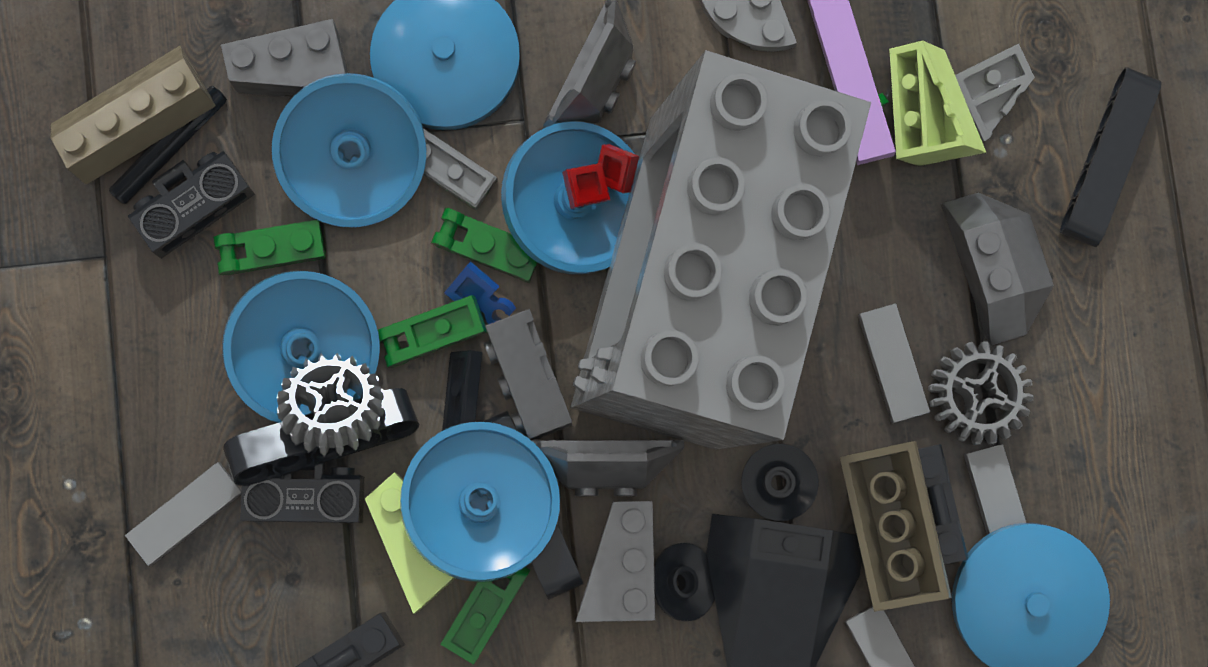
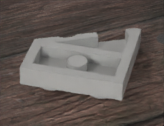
(994, 86)

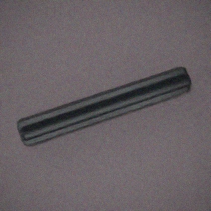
(161, 152)

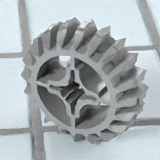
(995, 398)
(341, 419)

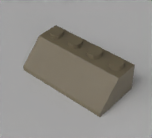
(130, 116)
(895, 527)

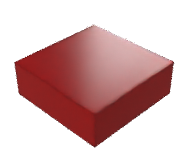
(618, 167)
(586, 185)

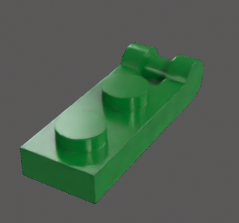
(484, 245)
(270, 247)
(432, 331)
(481, 616)

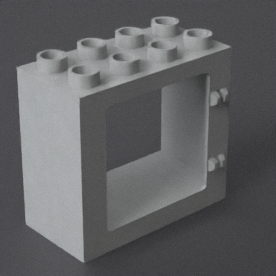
(722, 256)

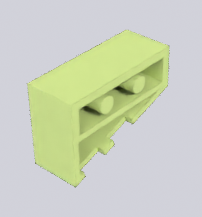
(929, 107)
(417, 577)

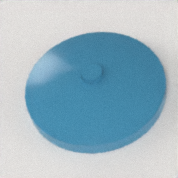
(447, 58)
(349, 150)
(539, 206)
(293, 320)
(479, 501)
(1030, 598)

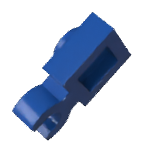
(477, 283)

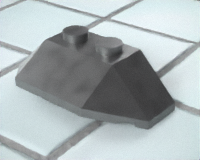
(596, 71)
(1000, 264)
(609, 463)

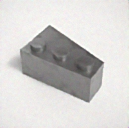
(284, 59)
(527, 376)
(623, 568)

